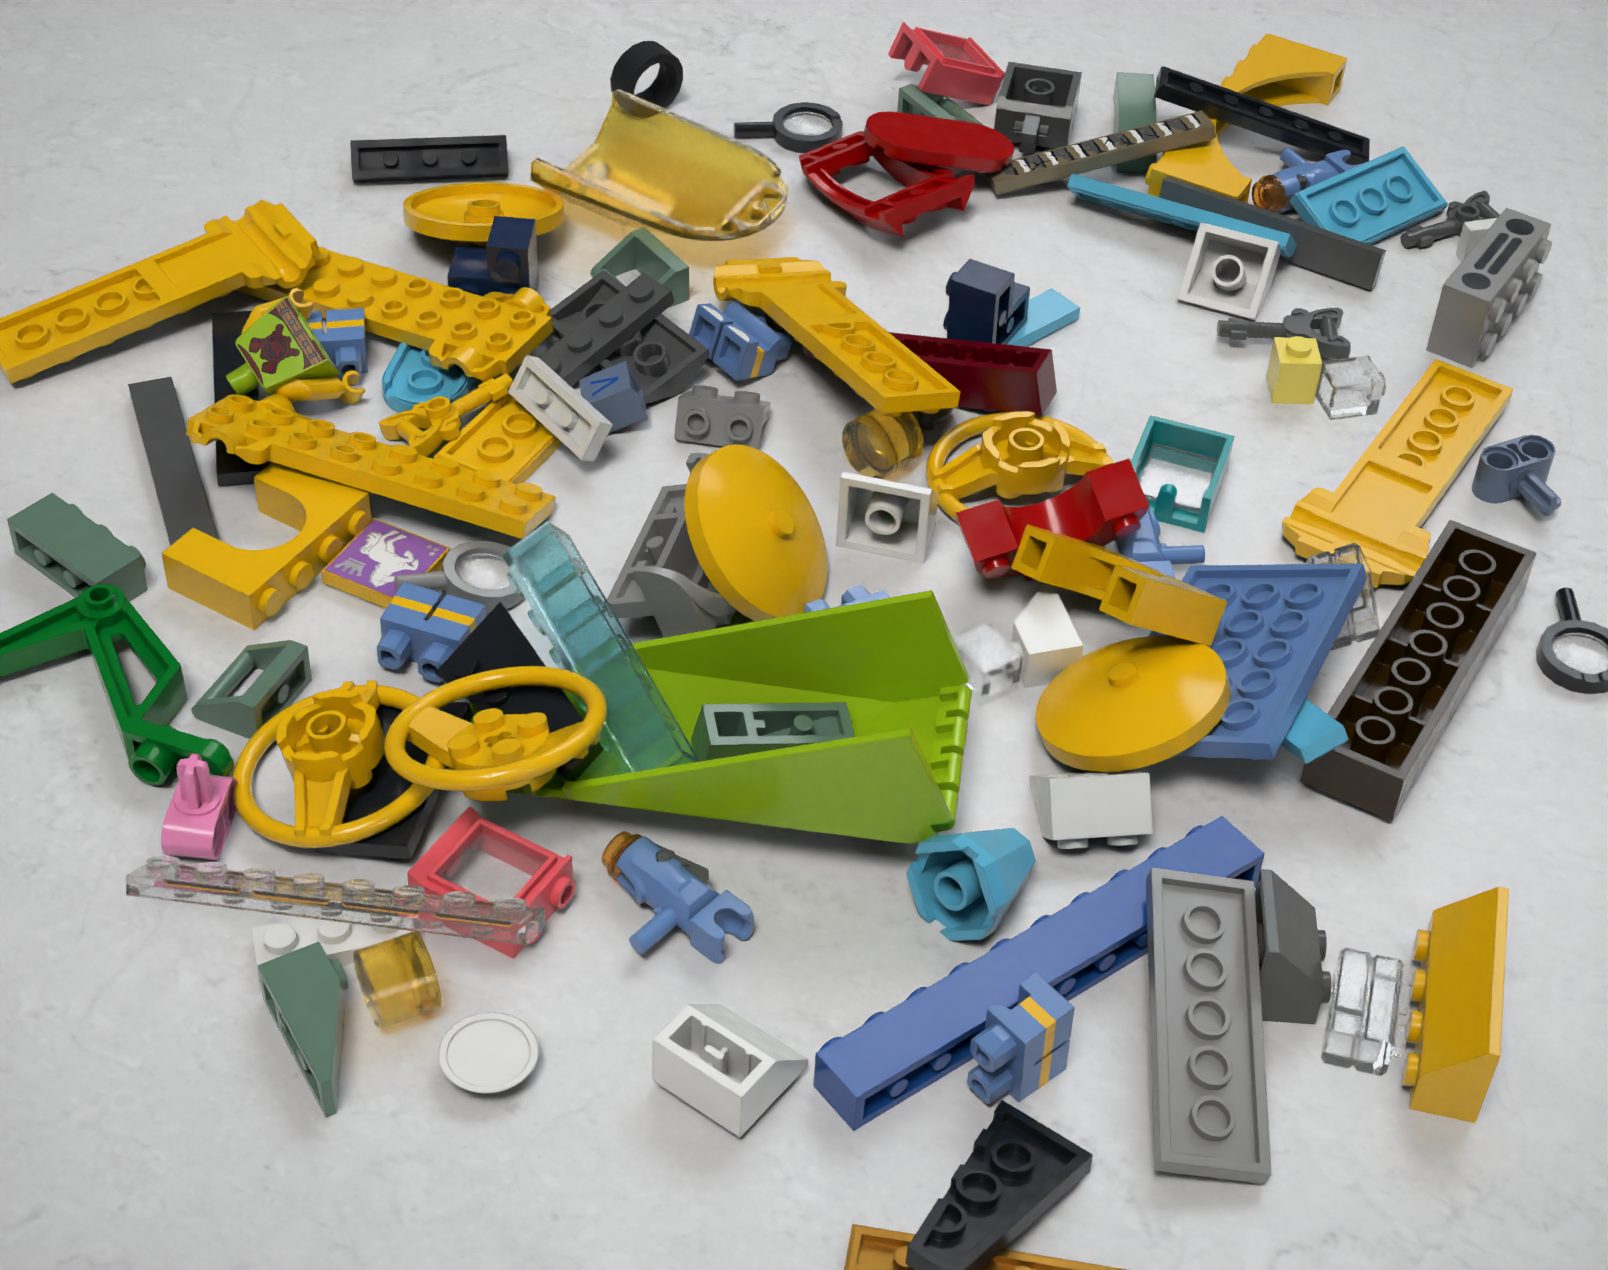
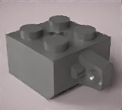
(1037, 106)

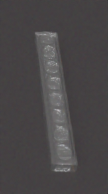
(350, 902)

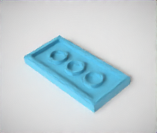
(1371, 199)

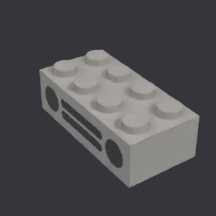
(1489, 287)

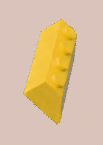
(1458, 1006)

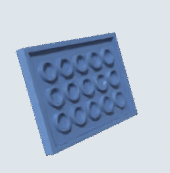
(1272, 646)

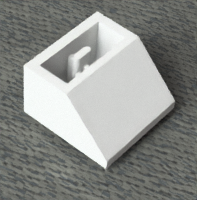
(723, 1065)

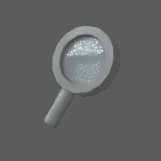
(472, 573)

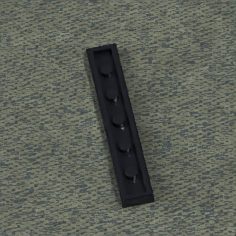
(1259, 116)
(227, 358)

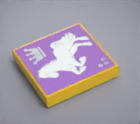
(376, 556)

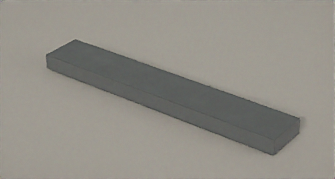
(1315, 248)
(170, 458)

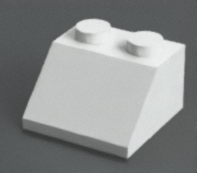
(1229, 271)
(885, 517)
(1093, 806)

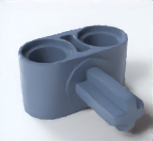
(1515, 471)

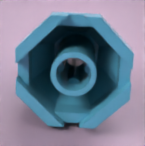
(969, 879)

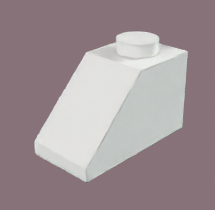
(1045, 638)

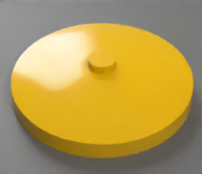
(468, 209)
(755, 533)
(1133, 703)

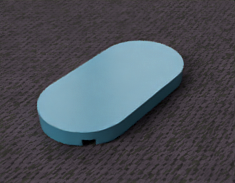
(414, 379)

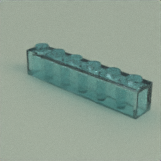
(593, 643)

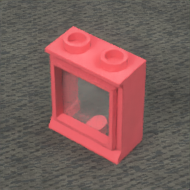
(955, 64)
(492, 866)

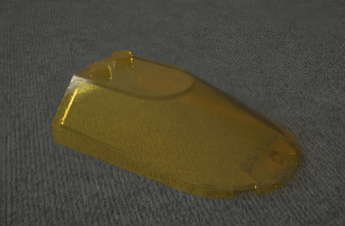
(669, 176)

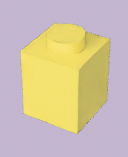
(1294, 370)

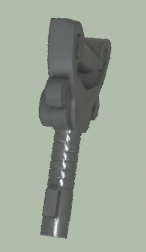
(1473, 209)
(1297, 324)

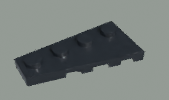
(501, 644)
(998, 1193)

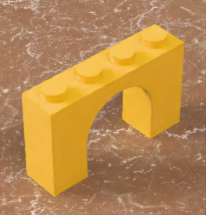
(257, 583)
(1125, 586)

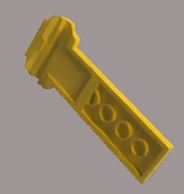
(253, 251)
(457, 327)
(836, 332)
(278, 434)
(1401, 475)

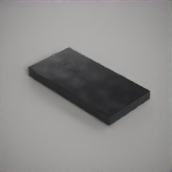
(383, 789)

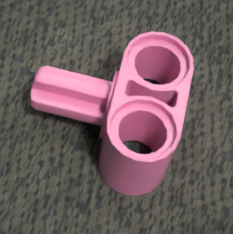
(198, 812)

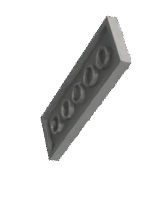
(1206, 1027)

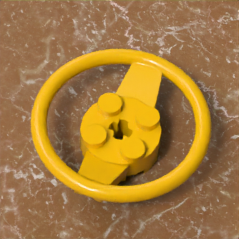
(1016, 455)
(327, 748)
(498, 748)

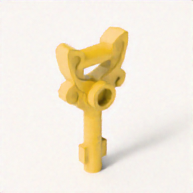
(440, 416)

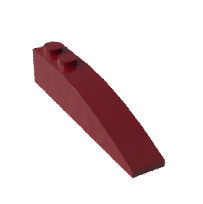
(988, 373)

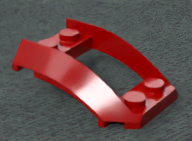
(926, 186)

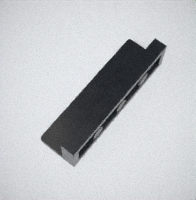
(429, 158)

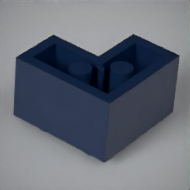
(504, 264)
(985, 304)

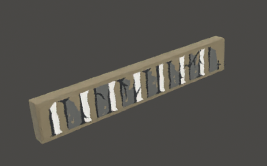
(1102, 152)

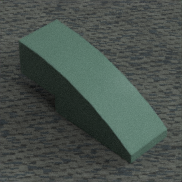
(1134, 108)

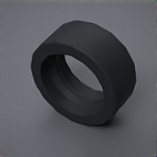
(637, 60)

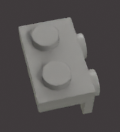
(719, 418)

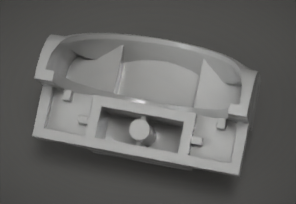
(665, 575)

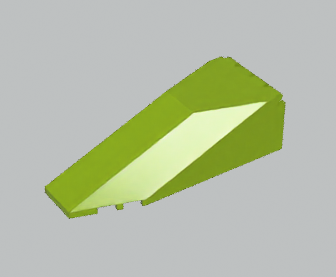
(903, 701)

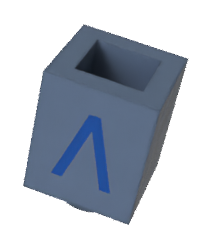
(615, 395)

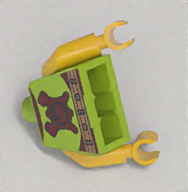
(288, 356)

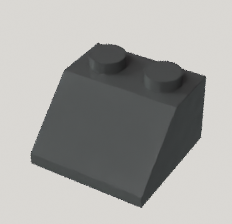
(1289, 953)

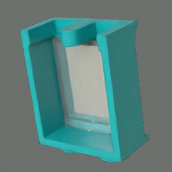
(1181, 470)

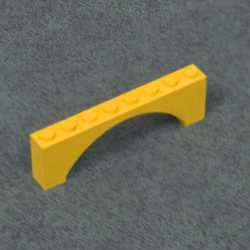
(1272, 72)

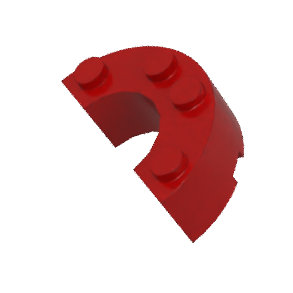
(1094, 510)

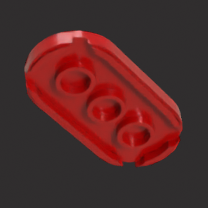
(938, 141)

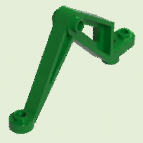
(94, 623)

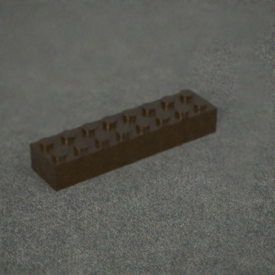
(1421, 668)

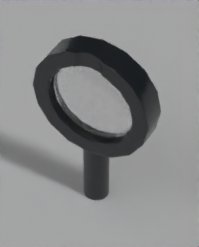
(797, 127)
(1574, 650)

